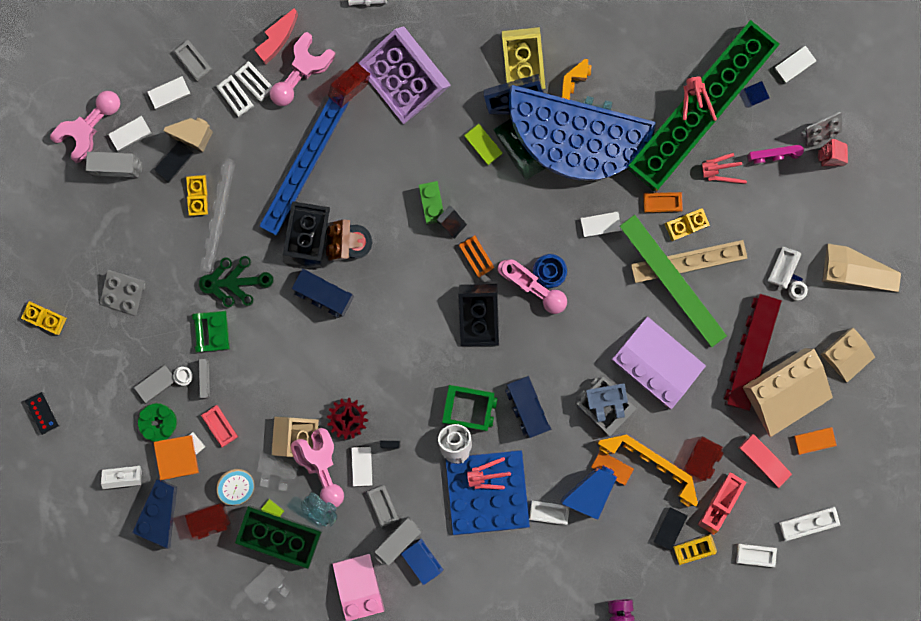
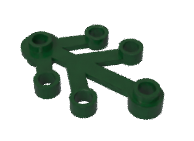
(233, 282)

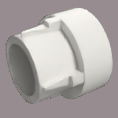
(455, 443)

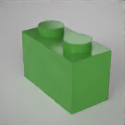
(431, 201)

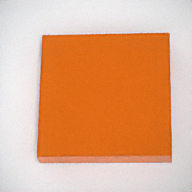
(176, 457)

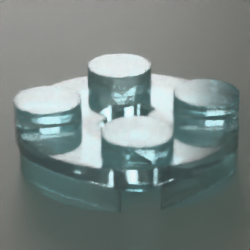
(319, 511)

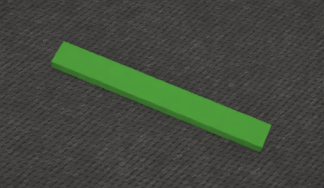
(673, 280)

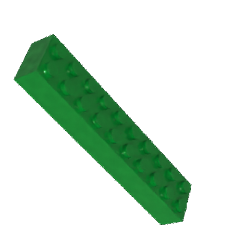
(722, 84)

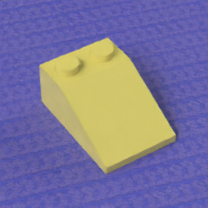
(523, 54)

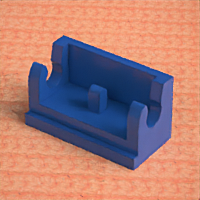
(422, 561)

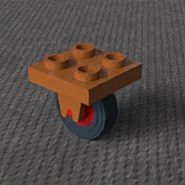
(347, 241)

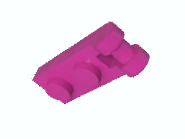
(776, 153)

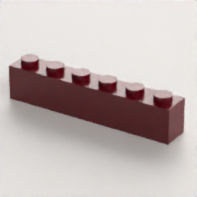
(753, 349)

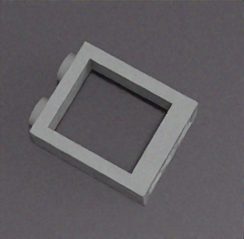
(113, 164)
(613, 426)
(397, 542)

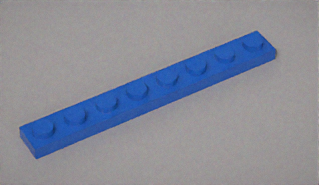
(302, 166)

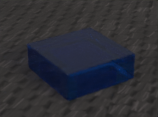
(756, 93)

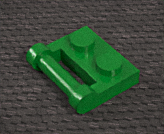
(217, 331)

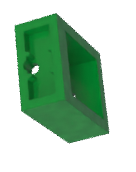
(492, 401)

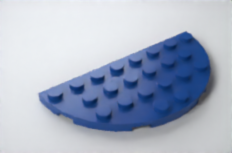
(575, 136)

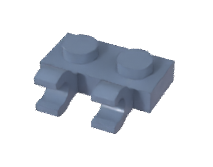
(606, 397)

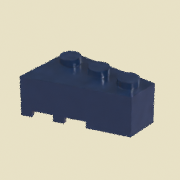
(498, 96)
(322, 293)
(527, 407)
(157, 515)

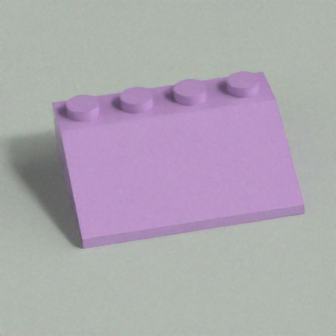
(404, 74)
(658, 363)

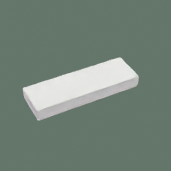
(809, 523)

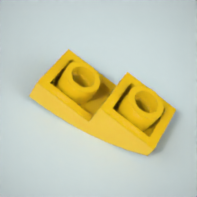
(197, 195)
(687, 224)
(43, 318)

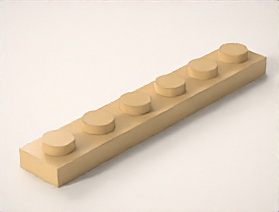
(695, 260)

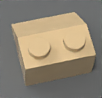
(191, 132)
(848, 354)
(290, 429)

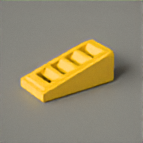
(697, 555)

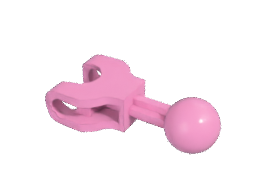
(304, 66)
(82, 129)
(553, 300)
(317, 461)

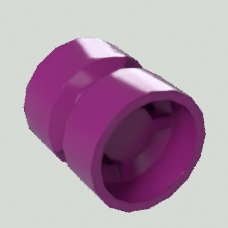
(620, 605)

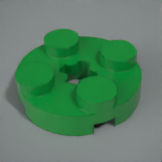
(148, 415)

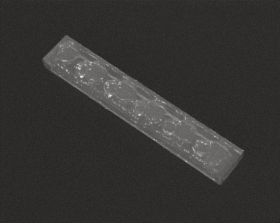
(219, 207)

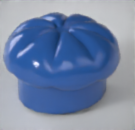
(550, 270)

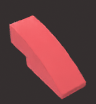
(277, 36)
(765, 460)
(722, 503)

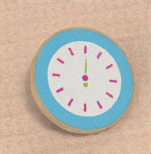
(235, 487)

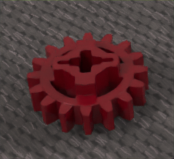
(356, 419)

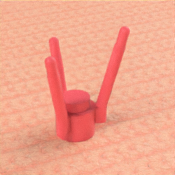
(696, 87)
(711, 168)
(475, 477)

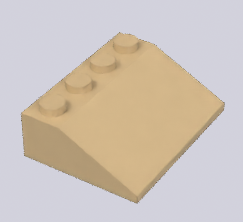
(789, 391)

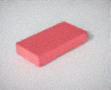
(219, 426)

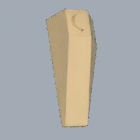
(855, 269)

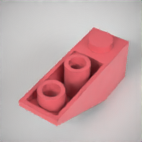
(833, 153)

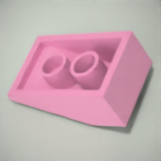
(358, 587)

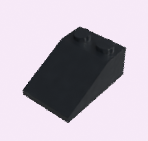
(306, 234)
(478, 314)

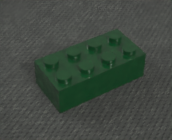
(278, 536)

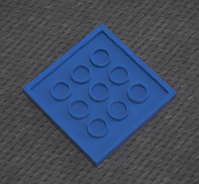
(485, 508)

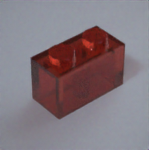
(349, 84)
(703, 459)
(208, 520)

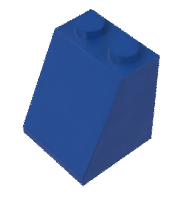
(591, 493)

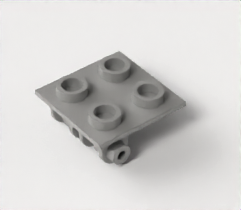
(823, 129)
(122, 292)

